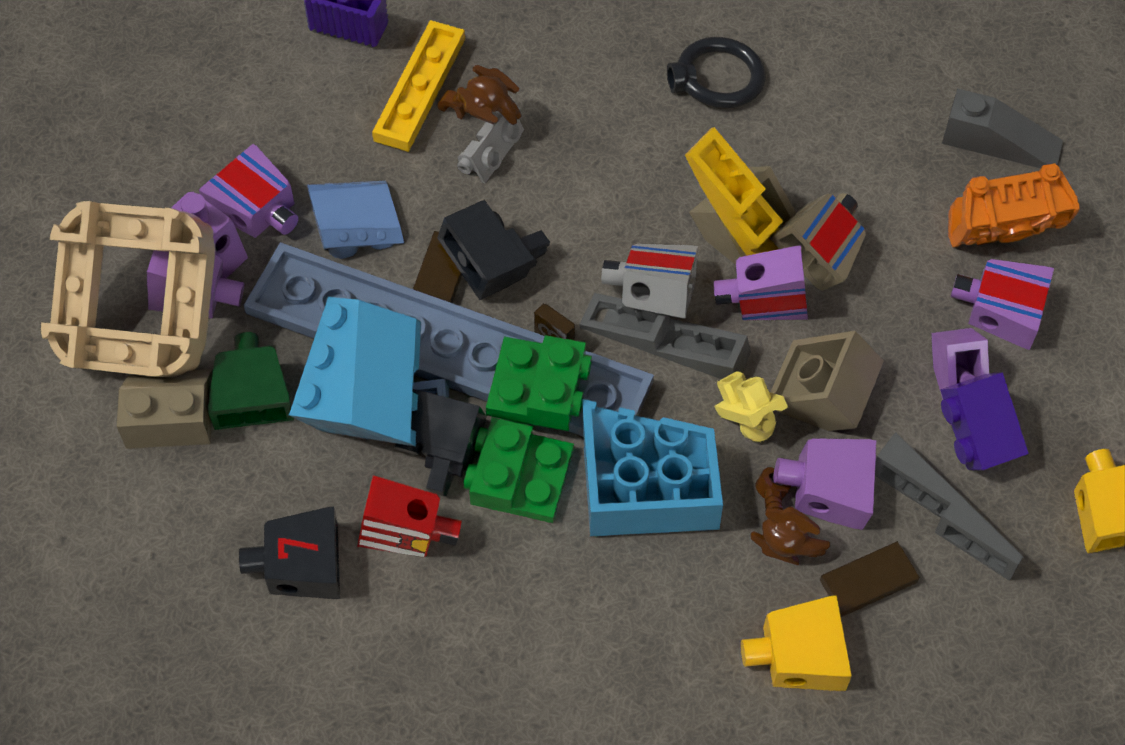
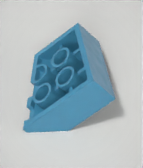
(361, 373)
(649, 474)

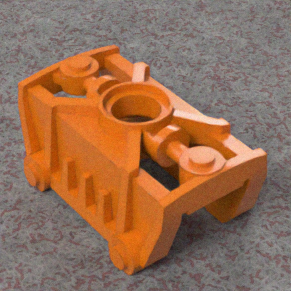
(1012, 207)

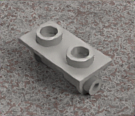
(494, 144)

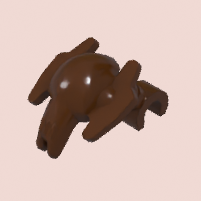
(483, 96)
(785, 529)

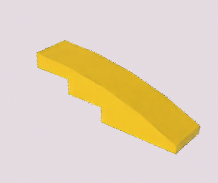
(734, 193)

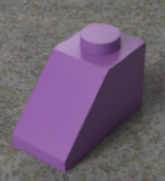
(959, 356)

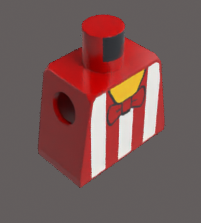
(404, 519)

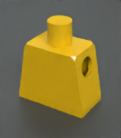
(1102, 502)
(802, 647)

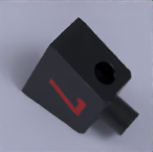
(298, 555)

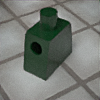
(248, 386)

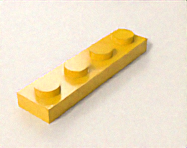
(418, 86)

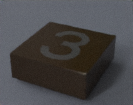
(552, 323)

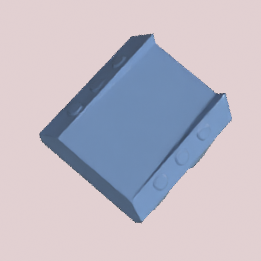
(354, 216)

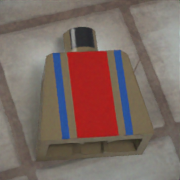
(826, 236)

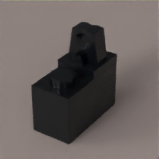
(486, 251)
(446, 436)

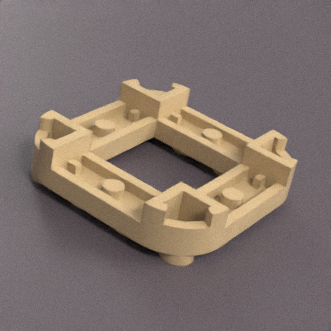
(77, 286)

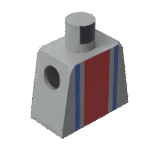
(655, 277)

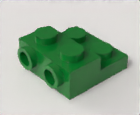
(539, 381)
(518, 471)

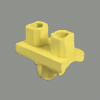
(749, 405)

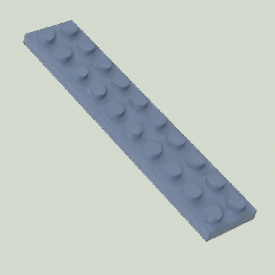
(453, 339)

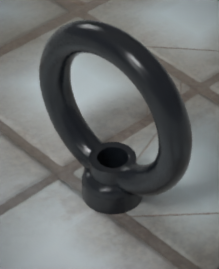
(683, 76)

